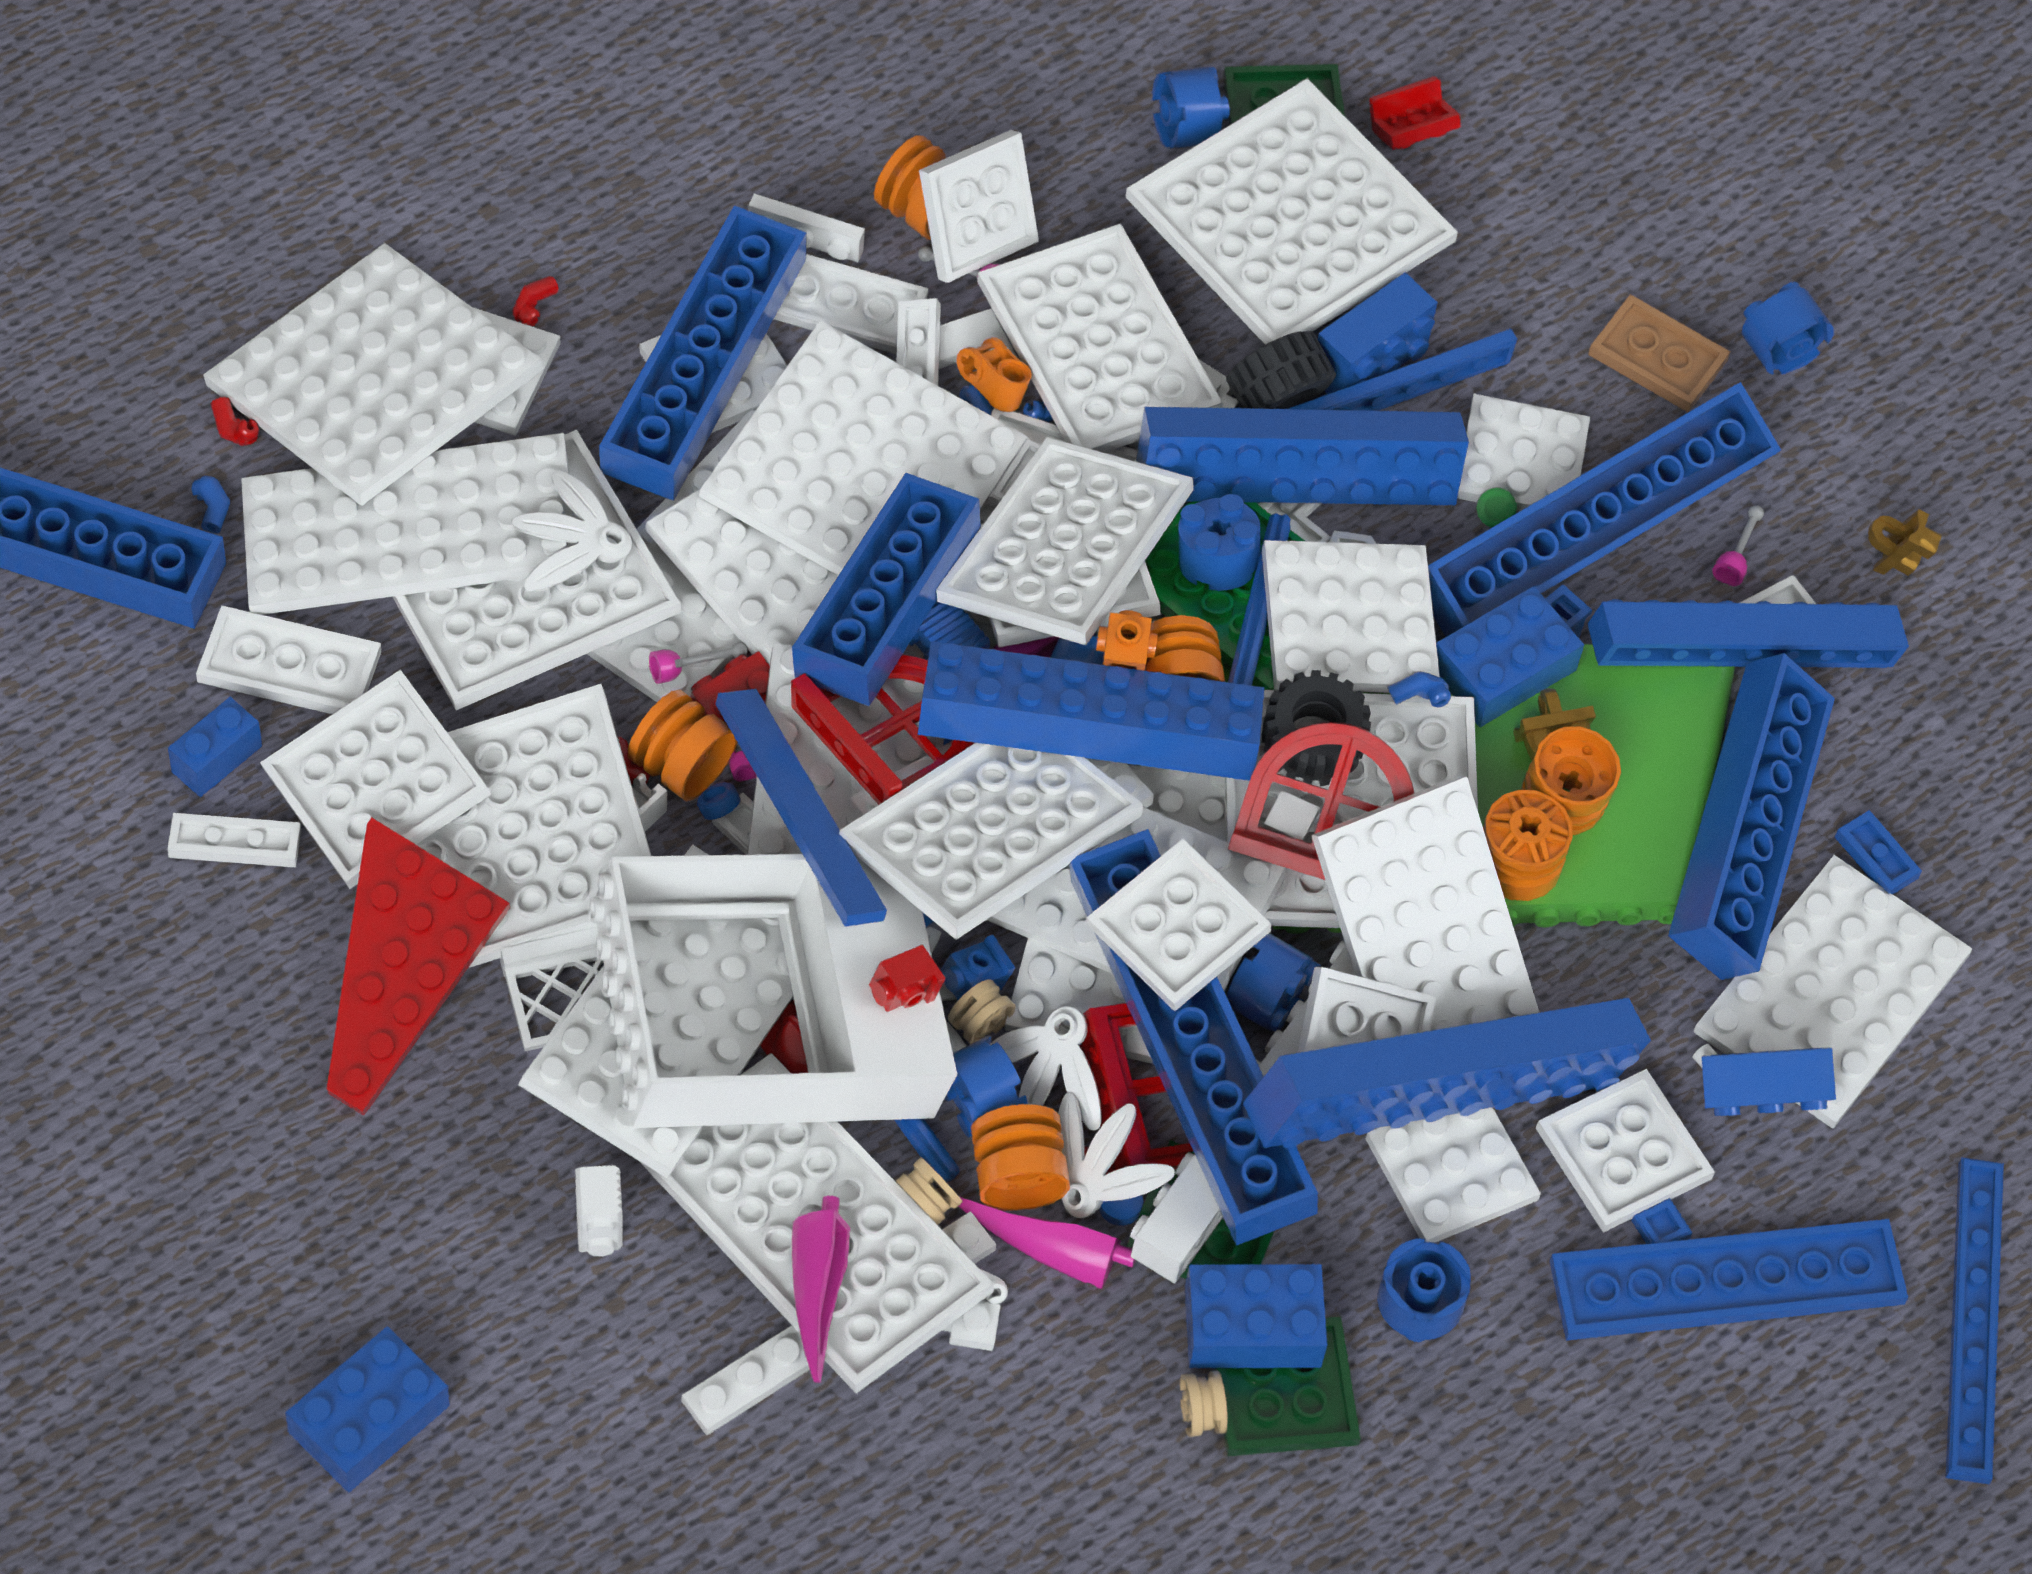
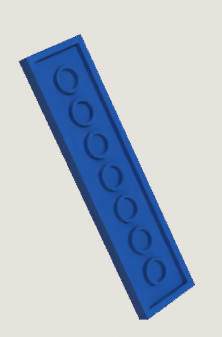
(1727, 1279)

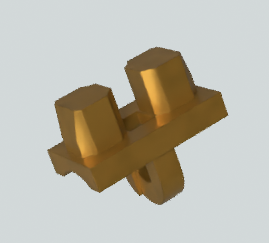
(1904, 544)
(1551, 718)

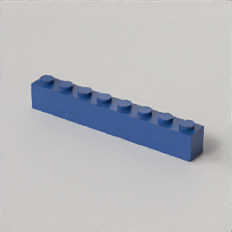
(1746, 632)

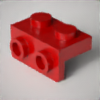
(1412, 114)
(740, 675)

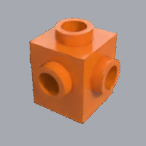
(1127, 640)

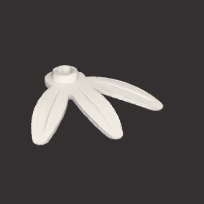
(587, 534)
(1052, 1052)
(1089, 1171)

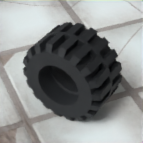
(1282, 373)
(1319, 698)

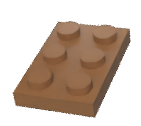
(1659, 353)

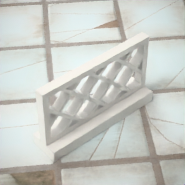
(545, 956)

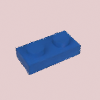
(1878, 853)

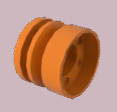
(900, 182)
(1186, 648)
(682, 745)
(1578, 762)
(1528, 842)
(1020, 1157)

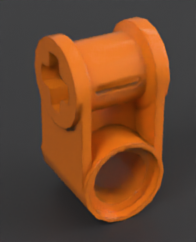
(998, 373)

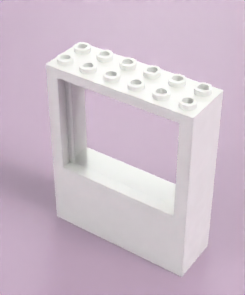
(855, 1051)

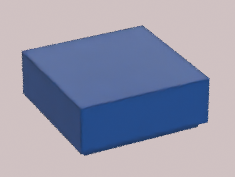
(1661, 1223)

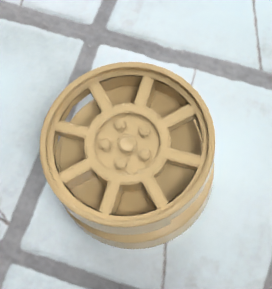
(981, 1011)
(926, 1196)
(1203, 1403)

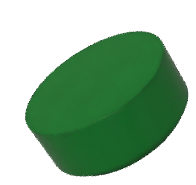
(1495, 506)

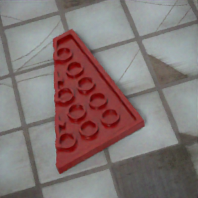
(407, 950)

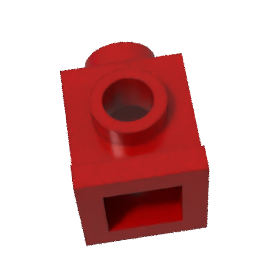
(906, 979)

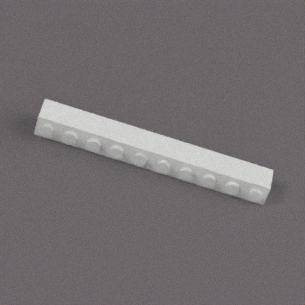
(1188, 1208)

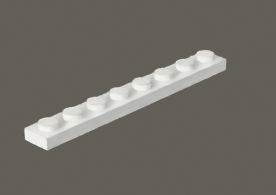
(783, 1356)

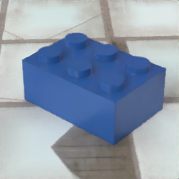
(1379, 333)
(1508, 655)
(1769, 1080)
(1255, 1316)
(367, 1409)

